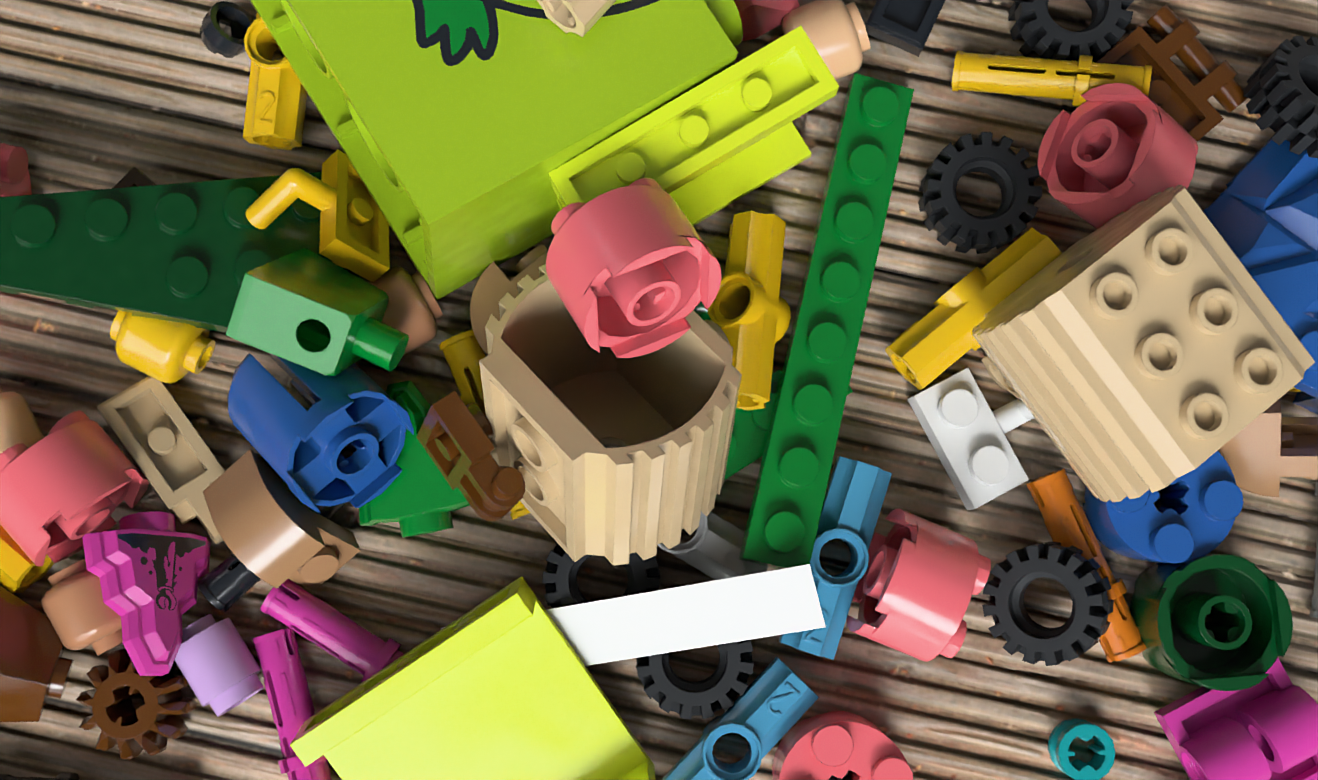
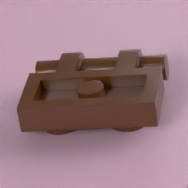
(1168, 84)
(460, 447)

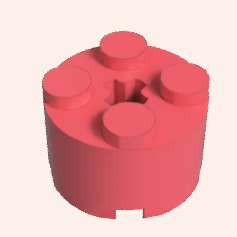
(1114, 153)
(630, 268)
(65, 488)
(918, 587)
(835, 744)

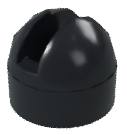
(231, 40)

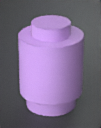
(218, 664)

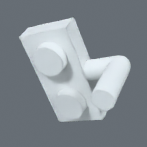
(971, 437)

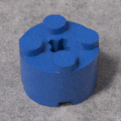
(1190, 523)

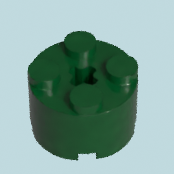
(1246, 630)

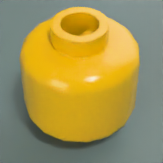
(160, 346)

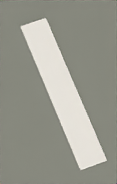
(692, 616)

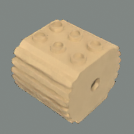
(1143, 347)
(562, 401)

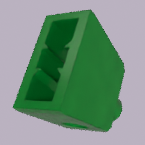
(315, 315)

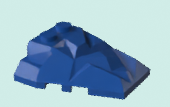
(1273, 229)

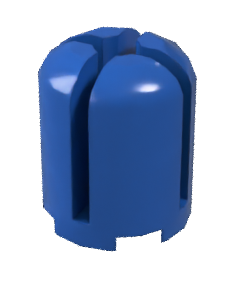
(308, 444)

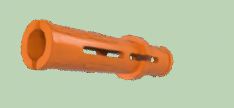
(1070, 526)

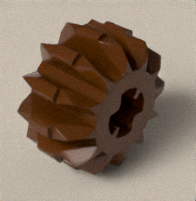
(117, 718)

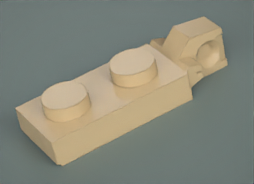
(165, 449)

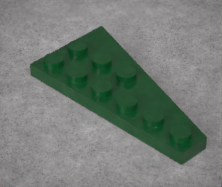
(148, 248)

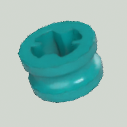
(1078, 770)

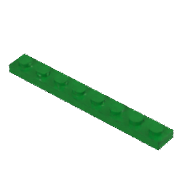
(827, 326)

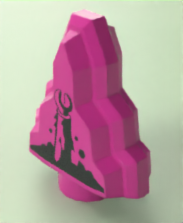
(150, 582)

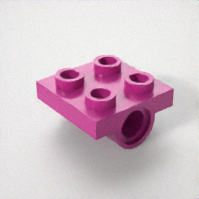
(1245, 732)

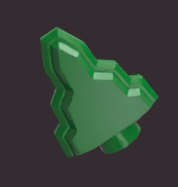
(420, 494)

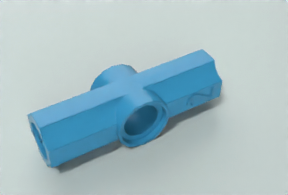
(851, 515)
(759, 715)

